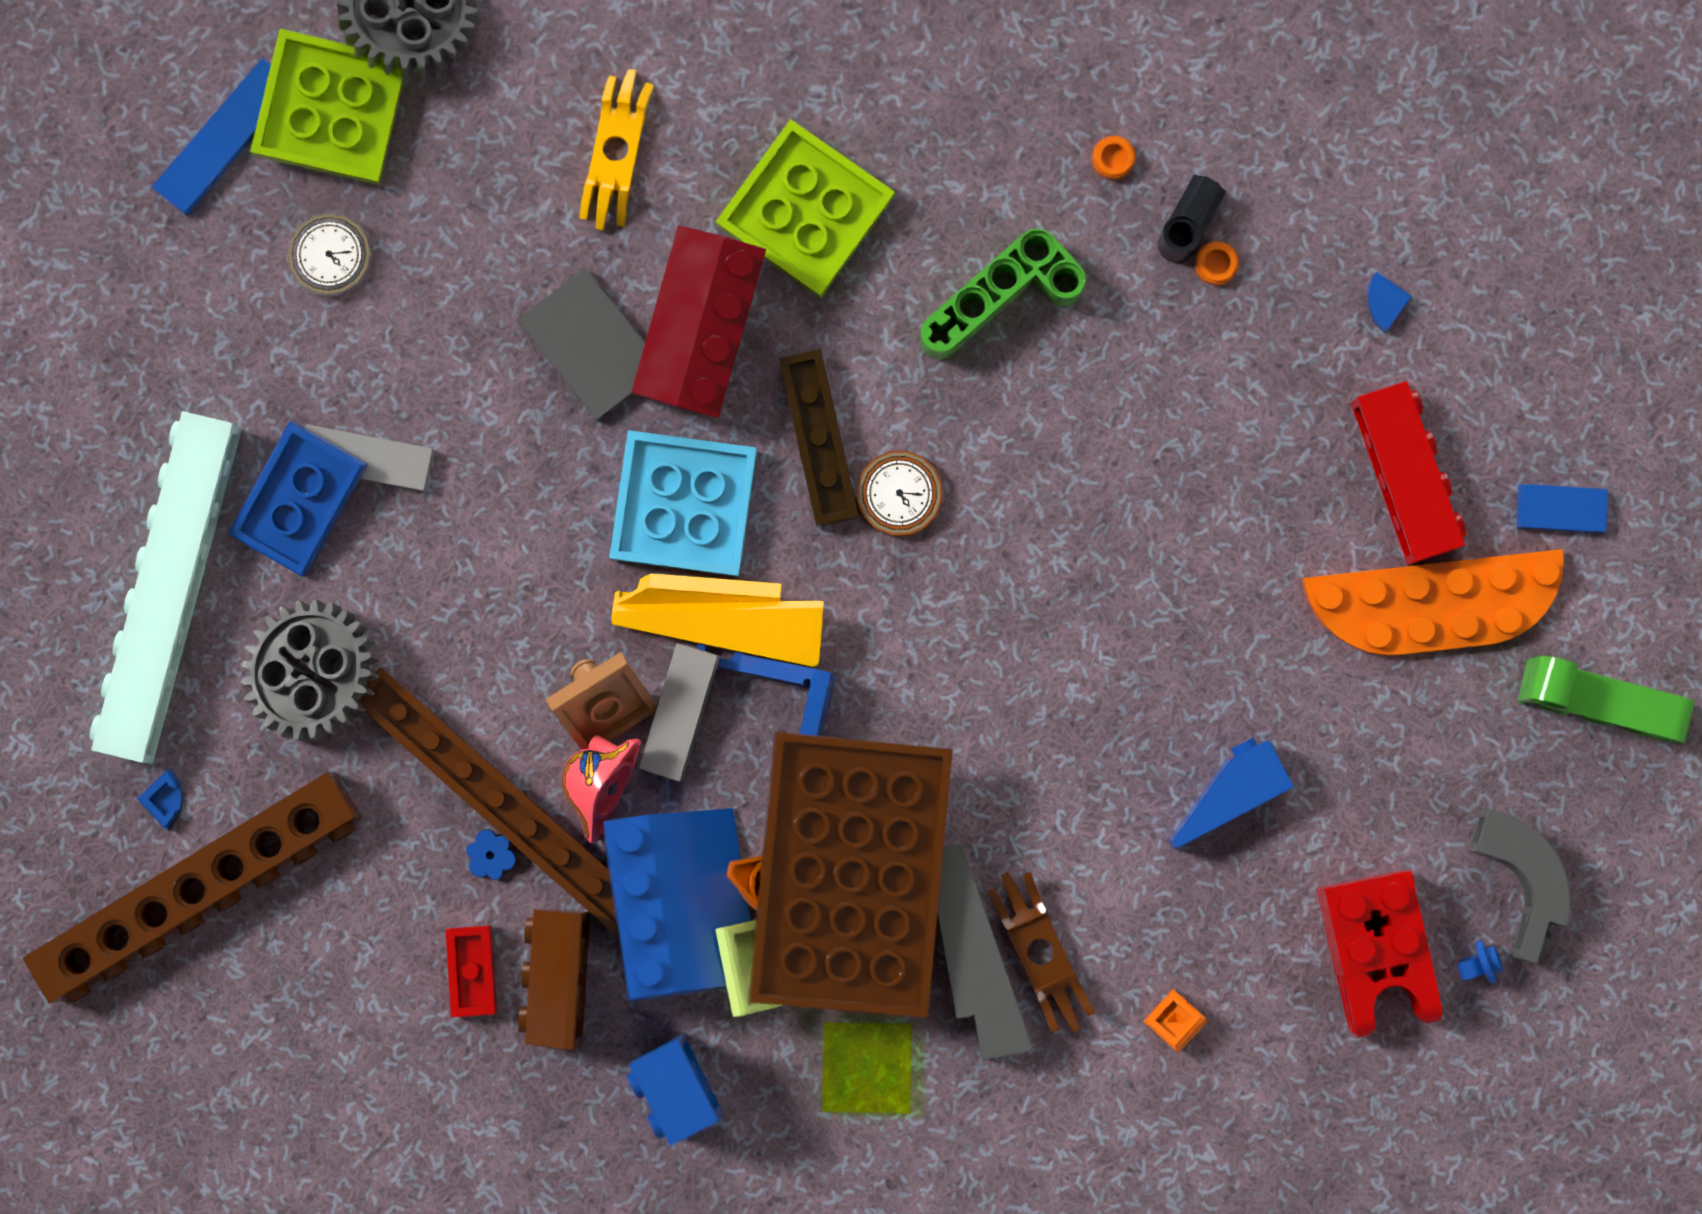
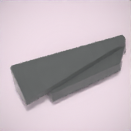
(975, 964)

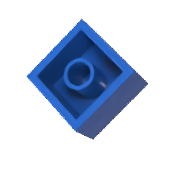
(674, 1090)

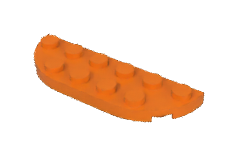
(1437, 602)

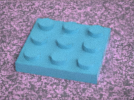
(683, 503)

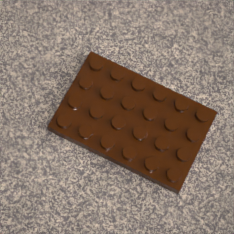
(850, 875)

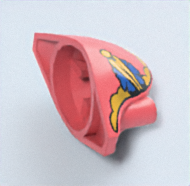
(591, 774)

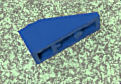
(1237, 787)

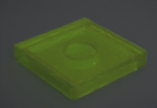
(866, 1067)

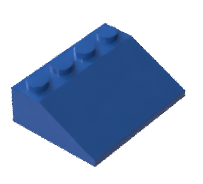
(671, 899)

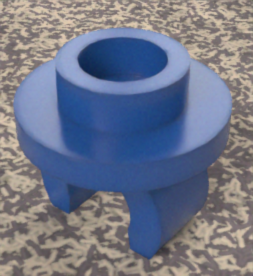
(1486, 962)

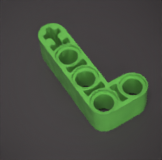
(994, 300)
(1605, 700)

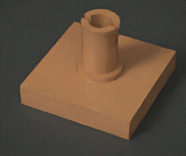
(601, 700)

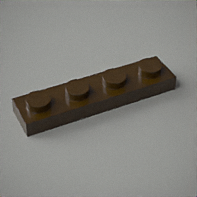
(818, 438)

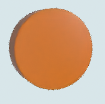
(1113, 157)
(1216, 263)

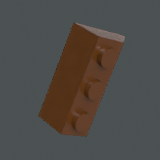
(555, 978)

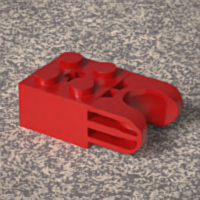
(1390, 957)

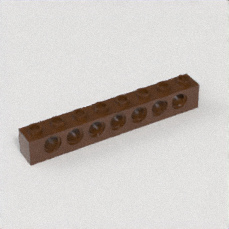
(54, 962)

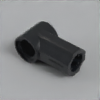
(1191, 217)

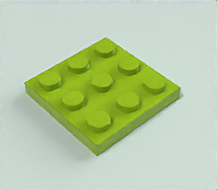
(327, 109)
(805, 208)

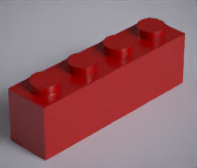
(1408, 472)

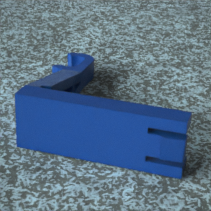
(819, 692)

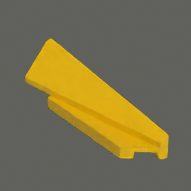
(724, 615)

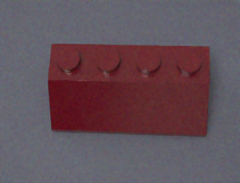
(698, 320)

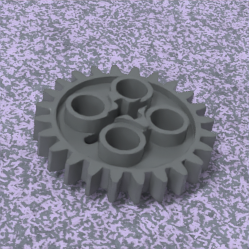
(386, 39)
(287, 704)

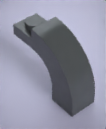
(1538, 872)

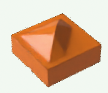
(1175, 1021)

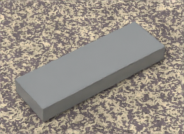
(387, 460)
(679, 712)

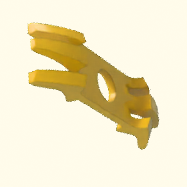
(611, 174)

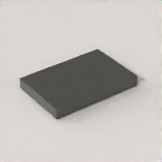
(587, 342)

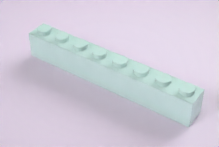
(165, 588)

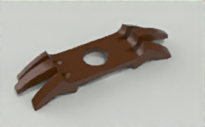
(1045, 978)

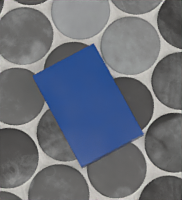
(297, 498)

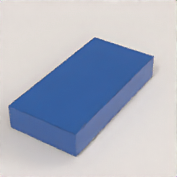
(1561, 508)

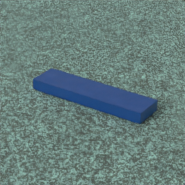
(215, 144)

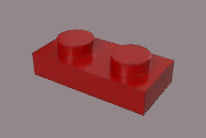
(471, 971)

